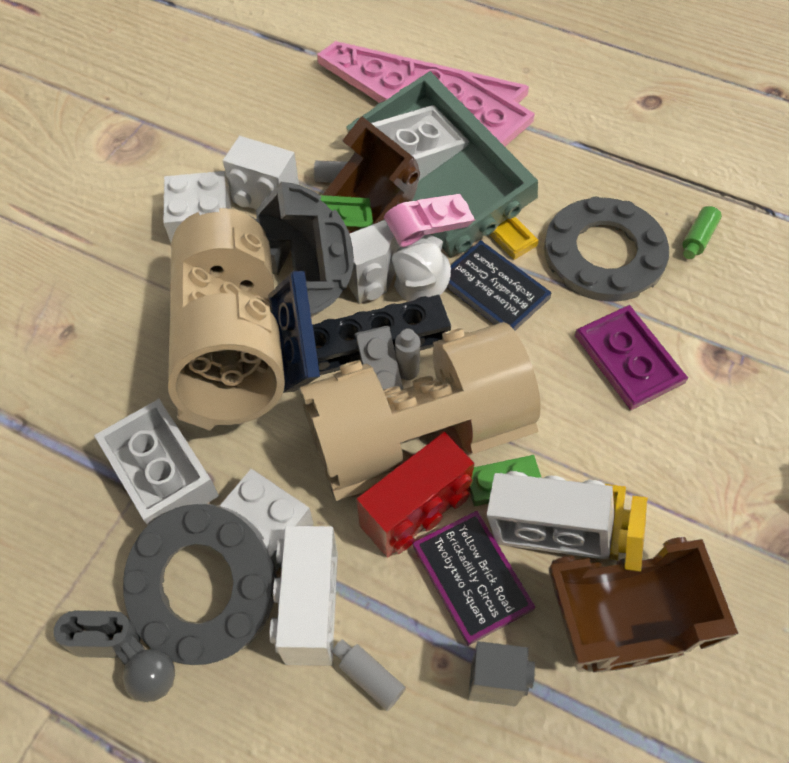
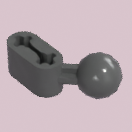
(146, 673)

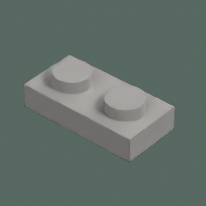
(378, 351)

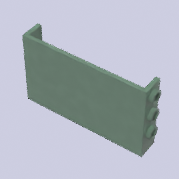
(482, 172)

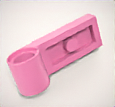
(427, 216)

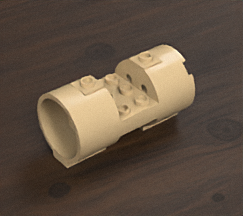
(221, 330)
(479, 388)

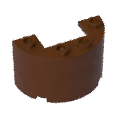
(376, 171)
(642, 616)

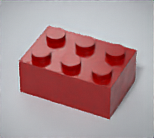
(416, 495)

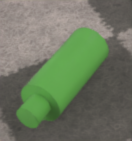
(701, 231)

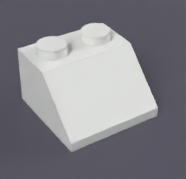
(372, 261)

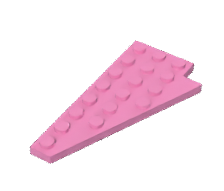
(384, 74)

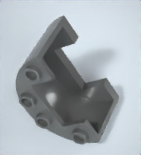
(316, 238)

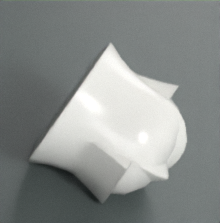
(421, 269)

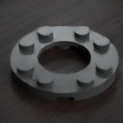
(599, 282)
(251, 592)

